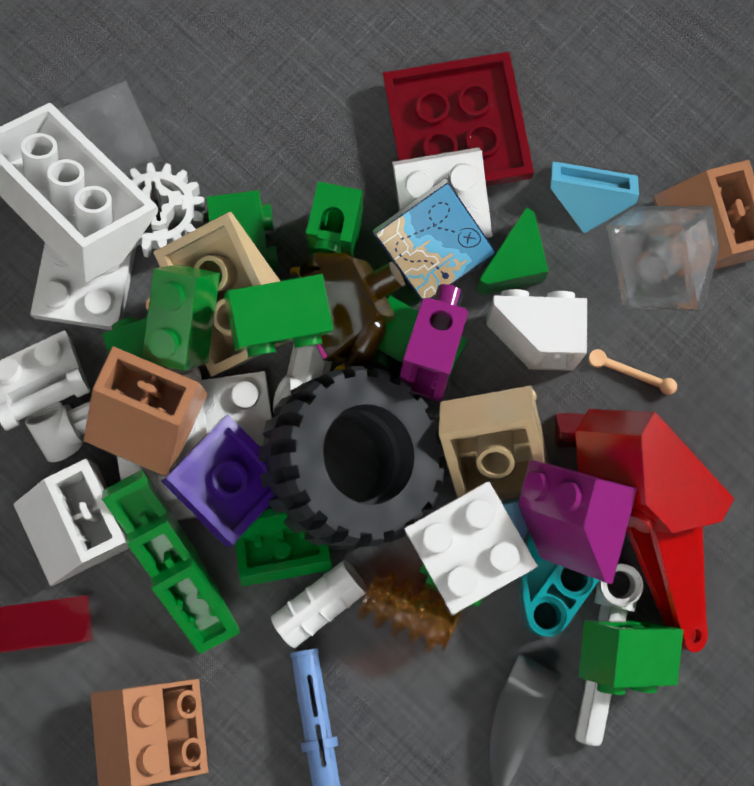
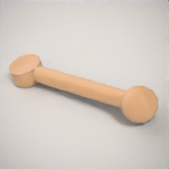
(598, 359)

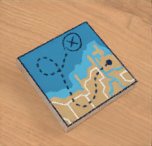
(434, 240)

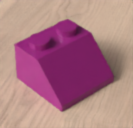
(576, 518)

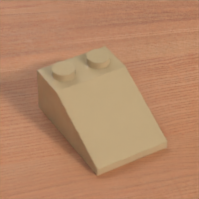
(228, 250)

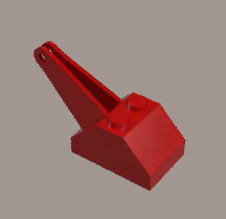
(668, 511)

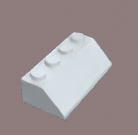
(71, 192)

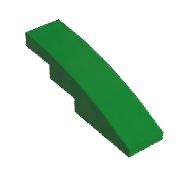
(171, 562)

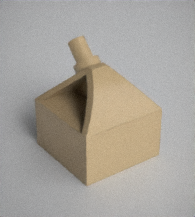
(492, 440)

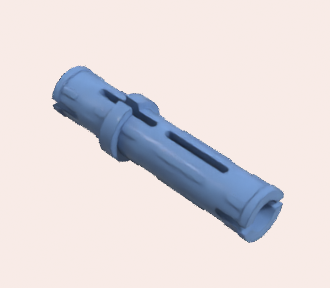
(306, 664)

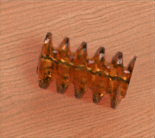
(409, 611)

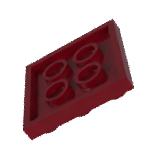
(459, 109)

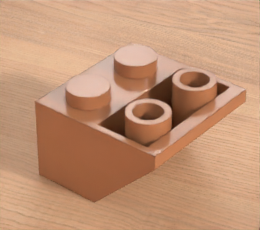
(731, 195)
(142, 411)
(149, 733)

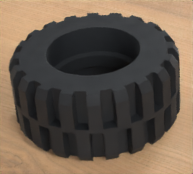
(404, 447)

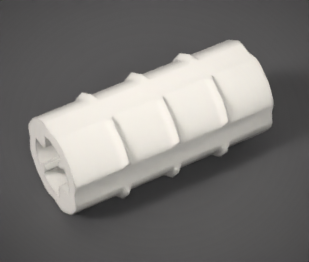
(319, 604)

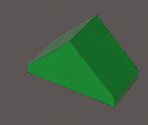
(519, 259)

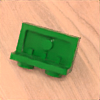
(273, 552)

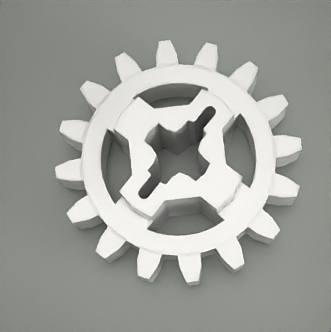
(178, 206)

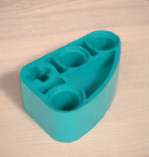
(545, 586)

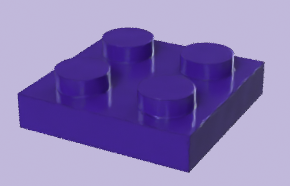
(222, 481)

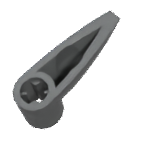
(518, 715)

